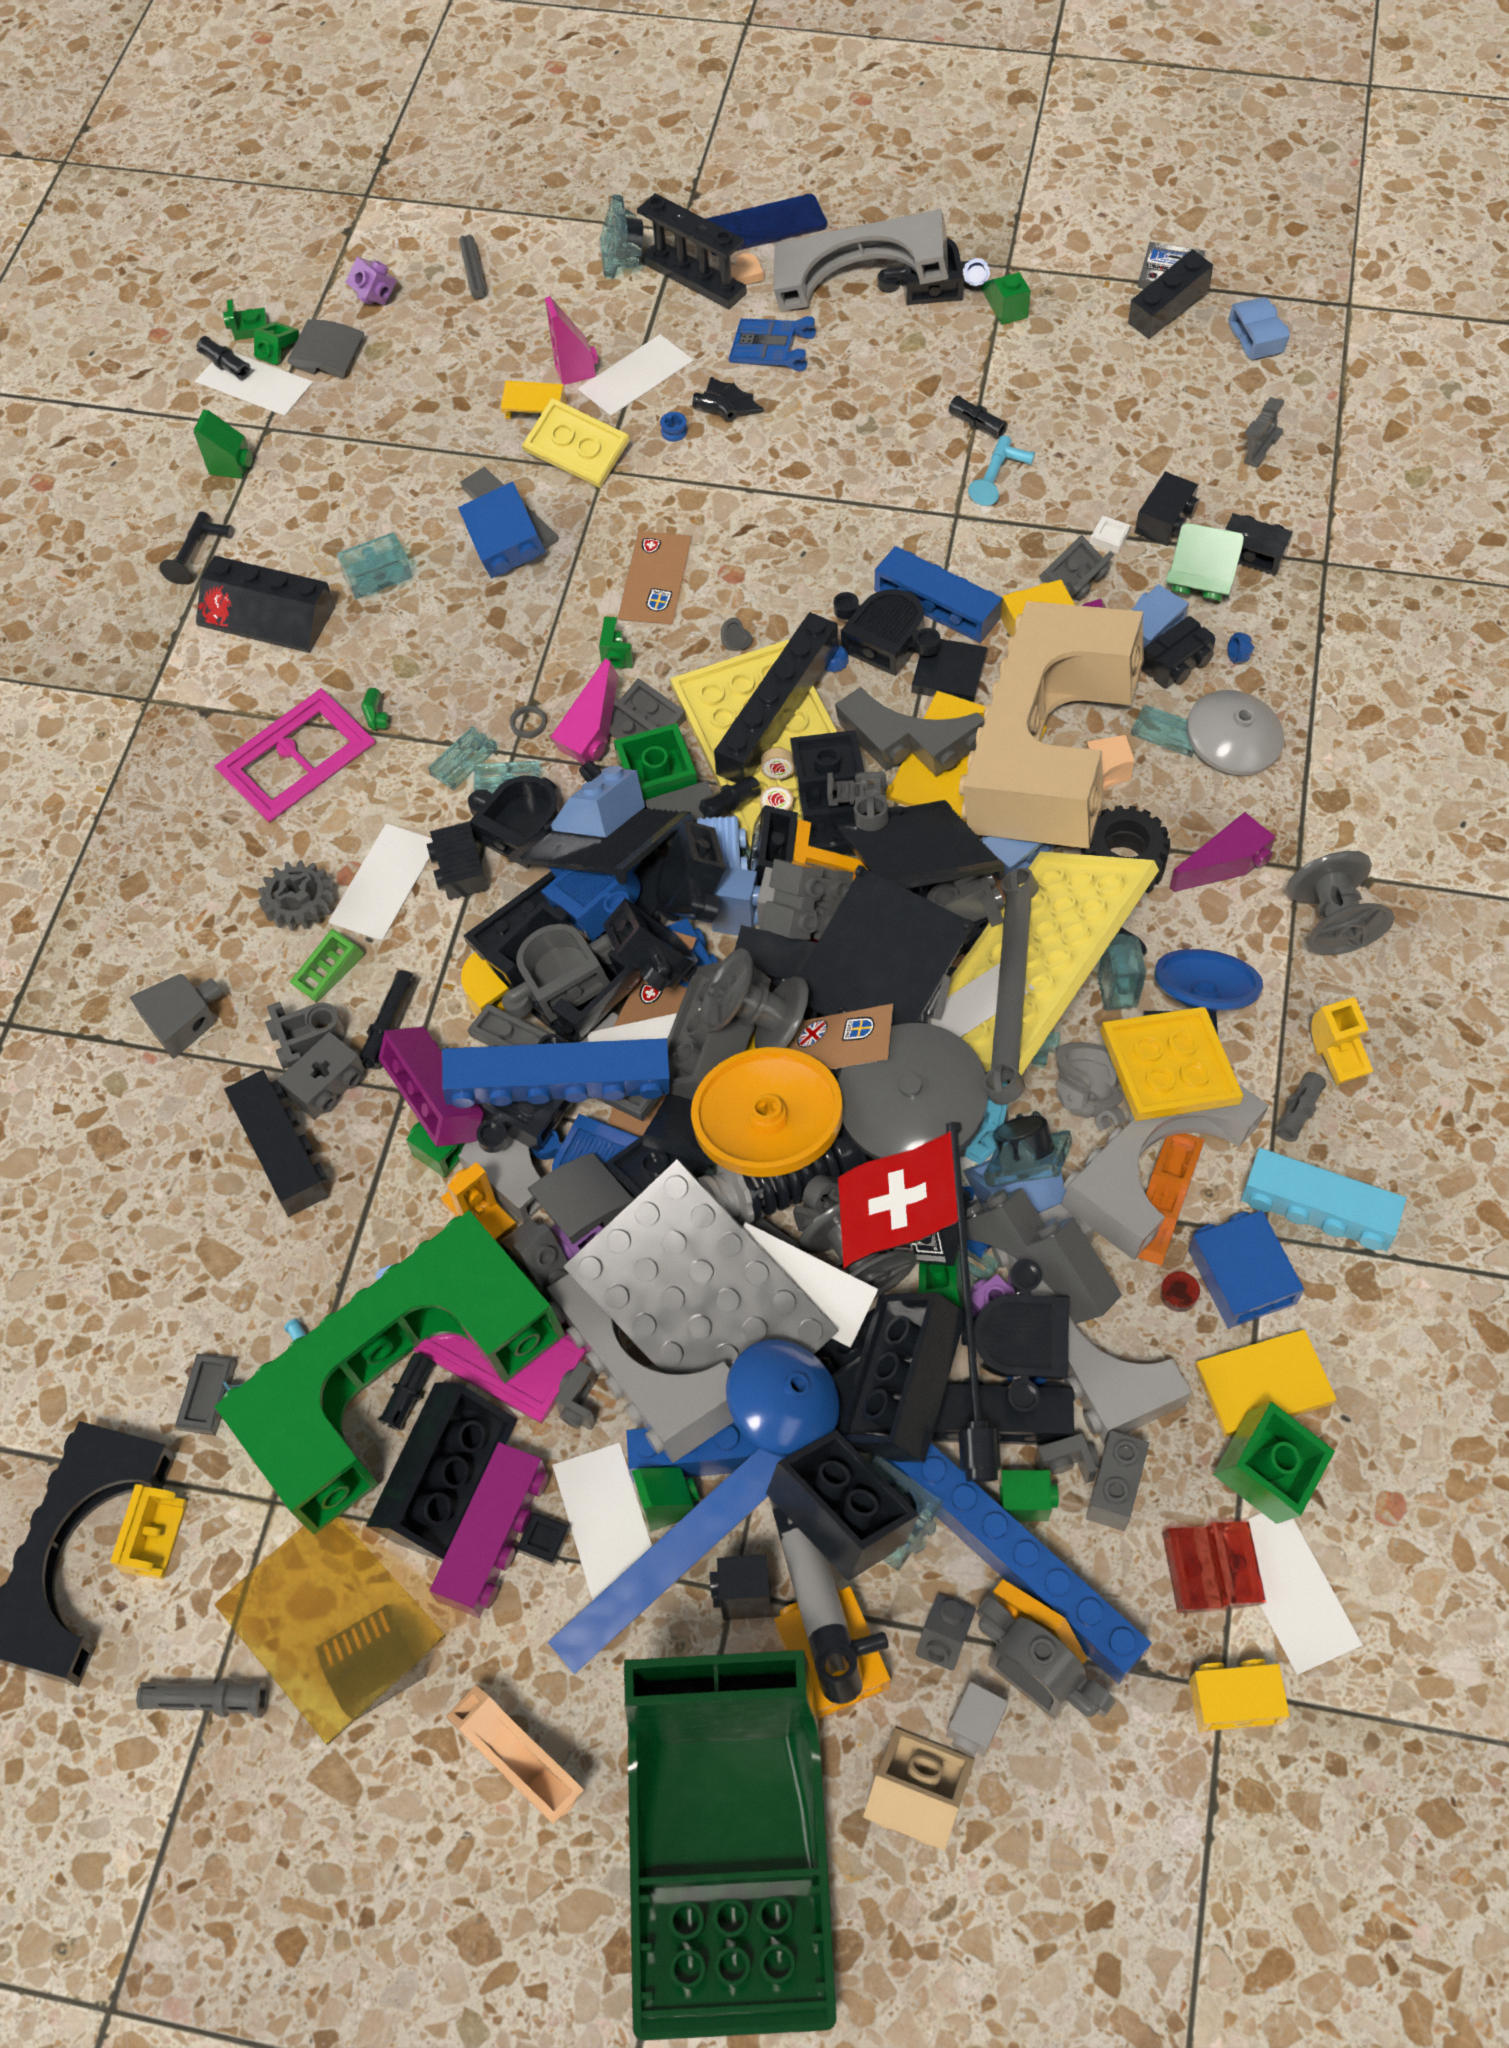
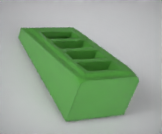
(317, 959)

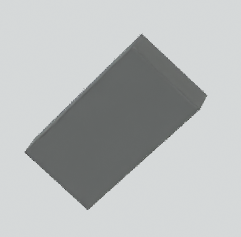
(203, 1393)

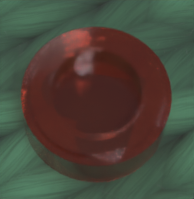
(1180, 1291)

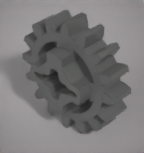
(296, 895)

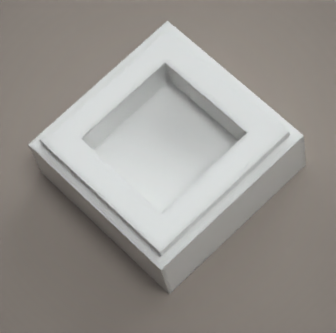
(1110, 534)

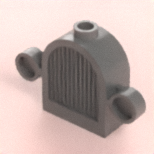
(557, 966)
(1039, 1664)

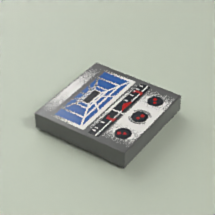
(1159, 259)

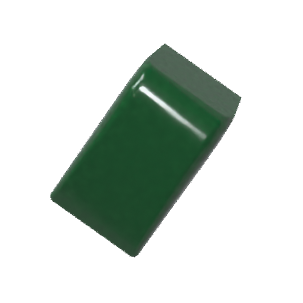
(727, 1848)

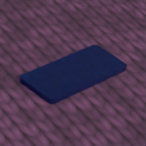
(774, 221)

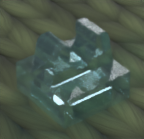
(1050, 1045)

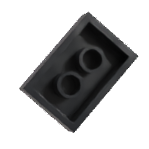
(842, 1504)

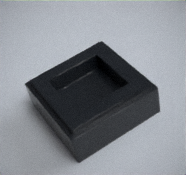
(543, 1539)

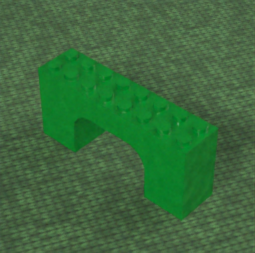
(296, 1403)

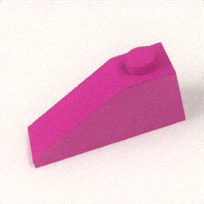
(570, 348)
(587, 723)

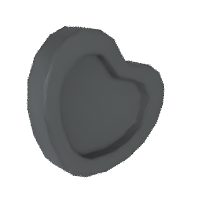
(734, 635)

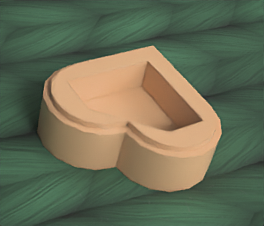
(747, 269)

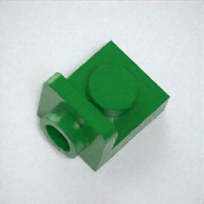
(244, 322)
(271, 339)
(612, 645)

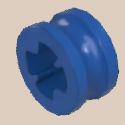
(673, 426)

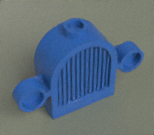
(590, 896)
(585, 1138)

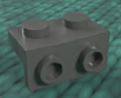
(1077, 567)

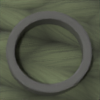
(526, 709)

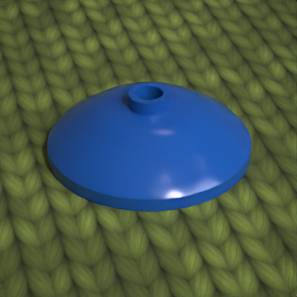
(1208, 980)
(768, 1406)

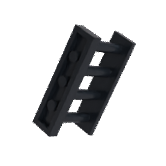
(680, 266)

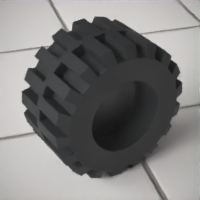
(1133, 831)

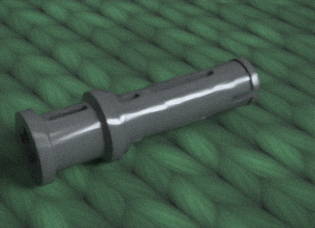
(220, 1698)

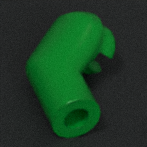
(370, 710)

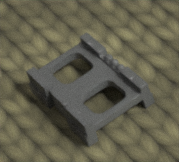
(1265, 434)

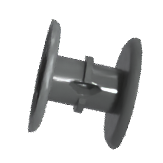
(1333, 885)
(733, 994)
(877, 1270)

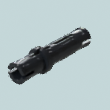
(387, 1018)

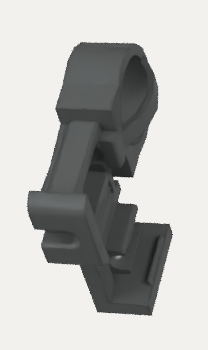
(866, 797)

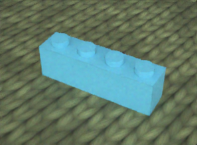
(1323, 1200)

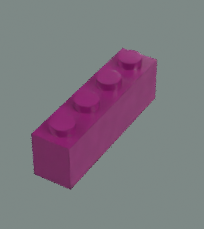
(416, 1070)
(489, 1531)

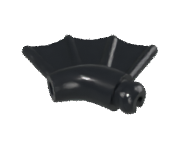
(725, 400)

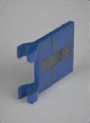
(770, 342)

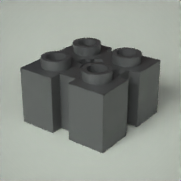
(804, 898)

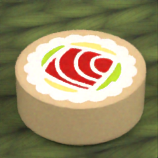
(777, 763)
(777, 797)

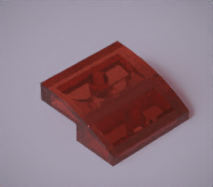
(1213, 1567)

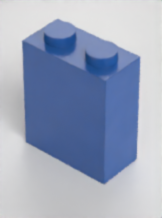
(501, 530)
(1245, 1268)

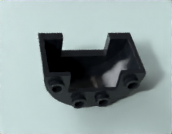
(571, 1022)

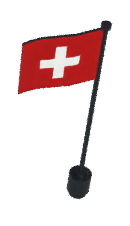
(903, 1203)

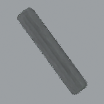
(472, 266)

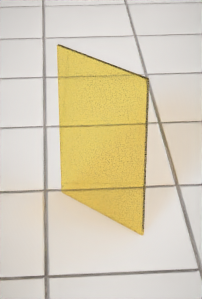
(329, 1625)

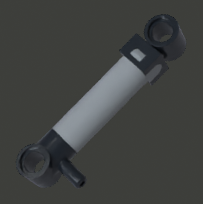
(824, 1616)

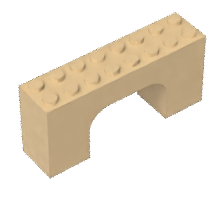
(1036, 788)

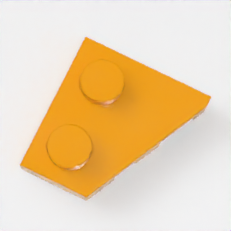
(1022, 1605)

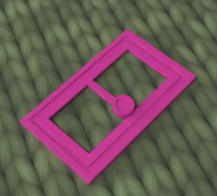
(275, 734)

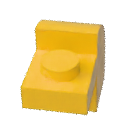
(481, 985)
(1337, 1036)

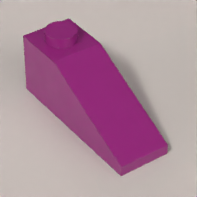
(1226, 856)

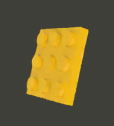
(1171, 1063)

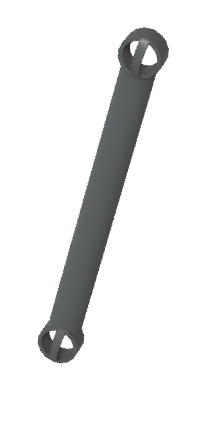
(1011, 988)

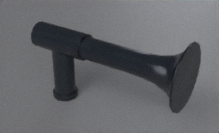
(175, 569)

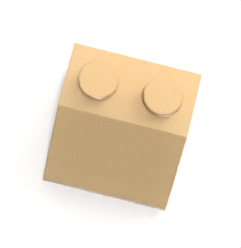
(918, 1789)

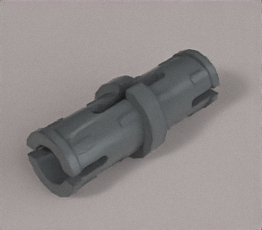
(1300, 1106)

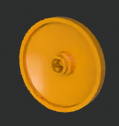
(767, 1112)

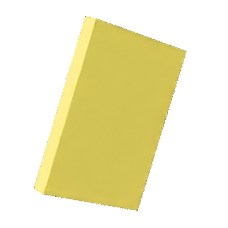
(576, 442)

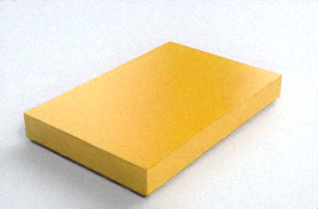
(1271, 1370)

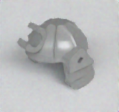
(1089, 1083)

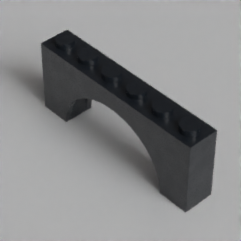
(93, 1470)

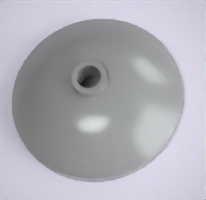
(1235, 732)

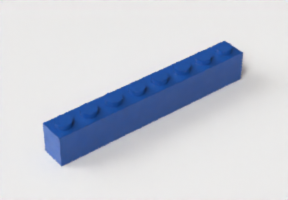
(1028, 1564)

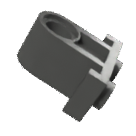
(970, 898)
(301, 1029)
(536, 1254)

